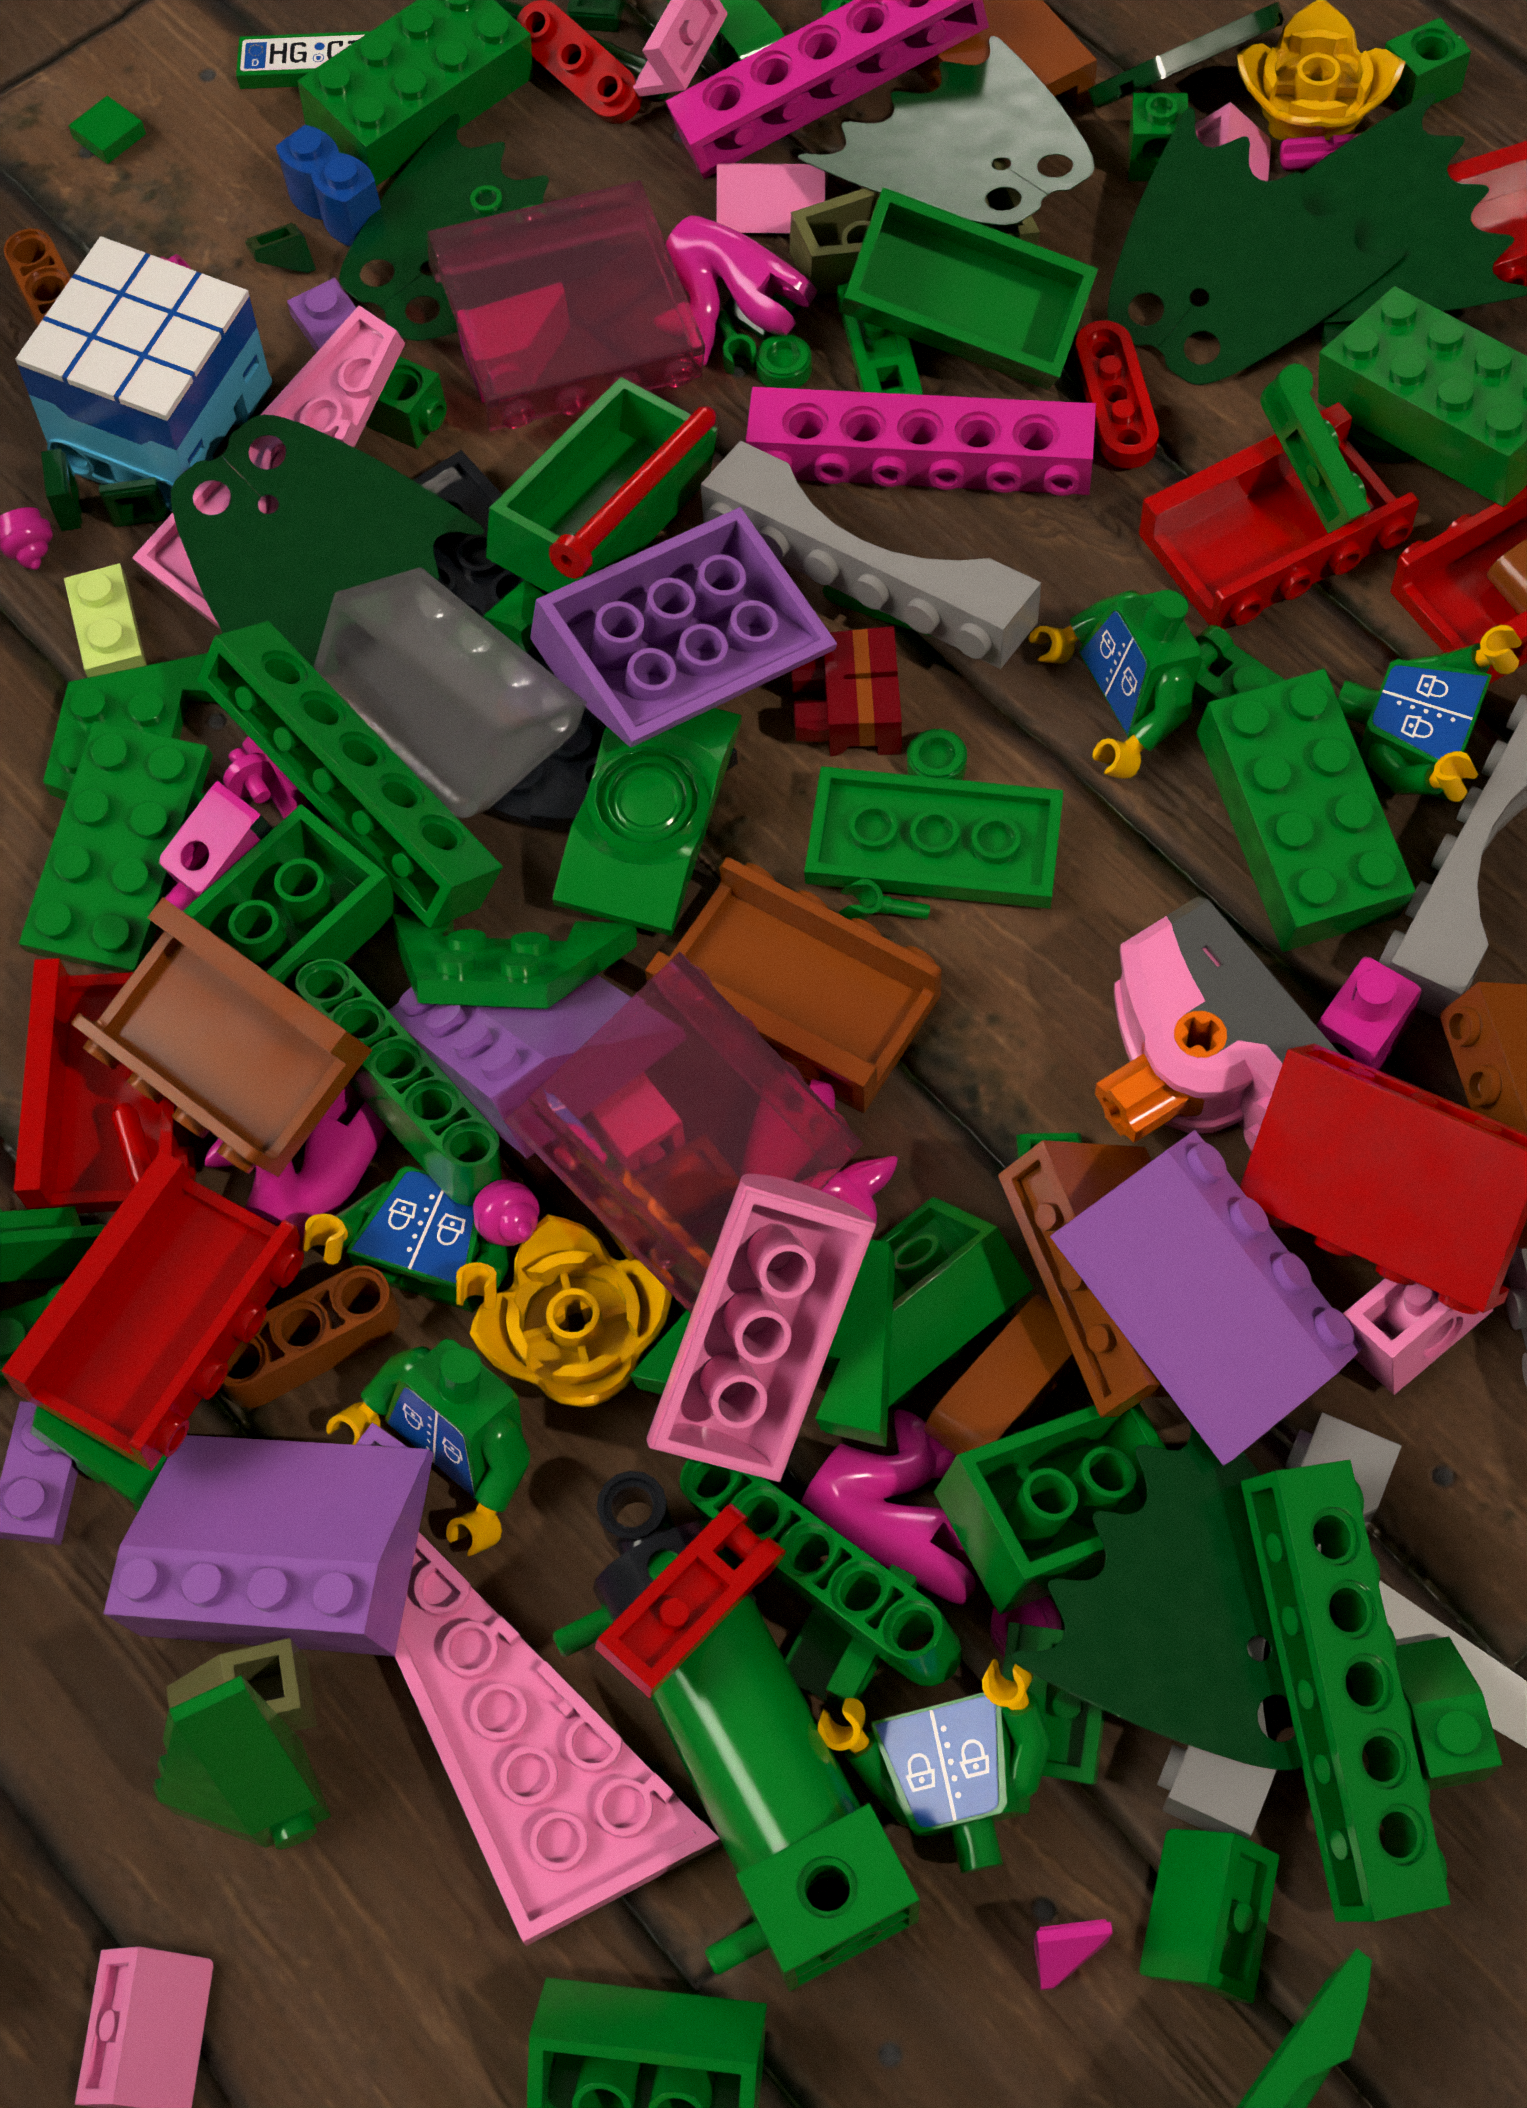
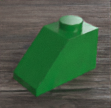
(1449, 1714)

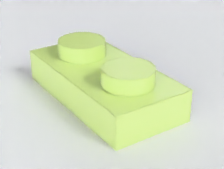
(104, 621)

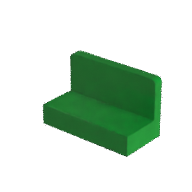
(43, 1243)
(830, 1660)
(1210, 1912)

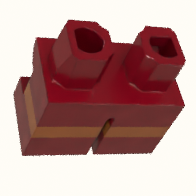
(860, 694)

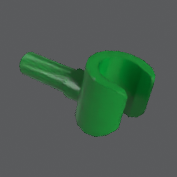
(734, 343)
(874, 901)

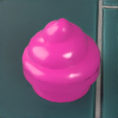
(25, 536)
(506, 1213)

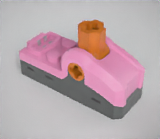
(1198, 1029)

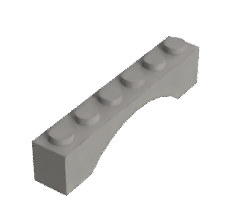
(963, 602)
(1447, 933)
(1224, 1792)

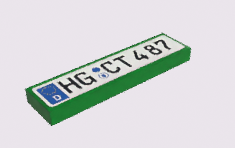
(284, 59)

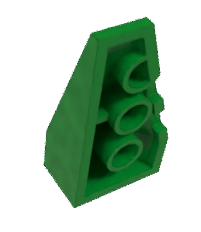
(239, 1769)

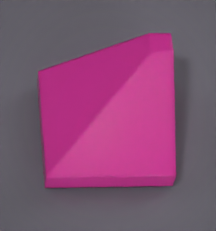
(1067, 1947)

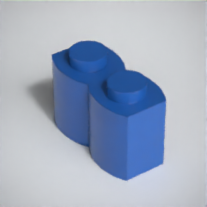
(328, 183)

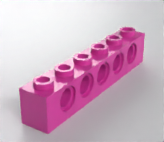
(815, 73)
(926, 439)

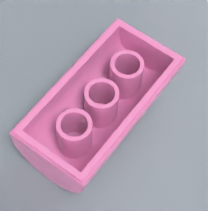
(761, 1327)

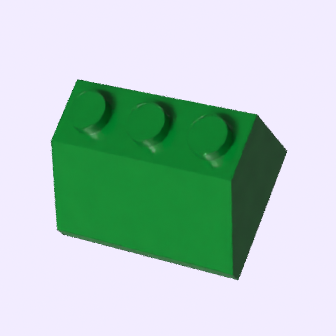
(948, 1287)
(643, 2049)

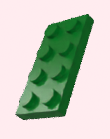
(935, 836)
(107, 848)

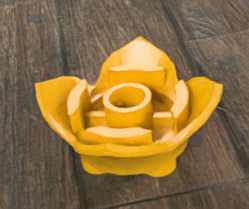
(1317, 76)
(563, 1274)

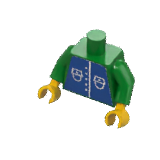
(1140, 662)
(1427, 715)
(416, 1241)
(461, 1414)
(953, 1762)

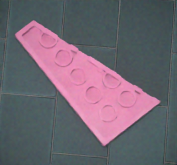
(328, 394)
(538, 1772)

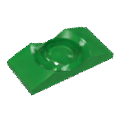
(646, 822)
(1316, 2041)

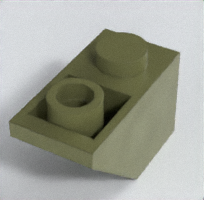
(274, 1671)

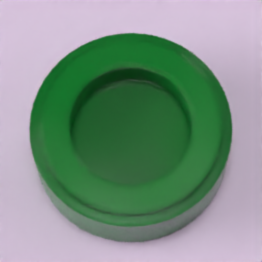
(783, 362)
(937, 755)

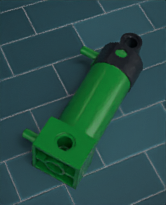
(756, 1766)

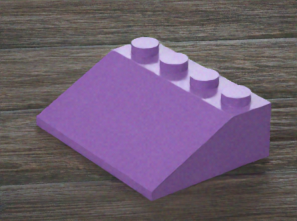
(678, 628)
(507, 1051)
(1208, 1295)
(274, 1545)

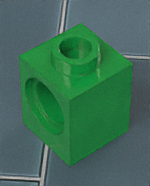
(1433, 62)
(1151, 126)
(409, 404)

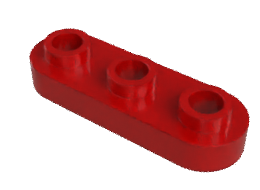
(592, 72)
(1118, 378)

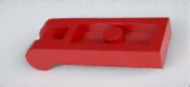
(688, 1601)

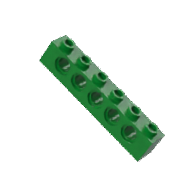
(348, 773)
(1331, 1727)

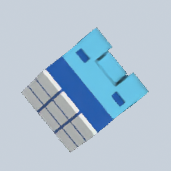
(143, 367)

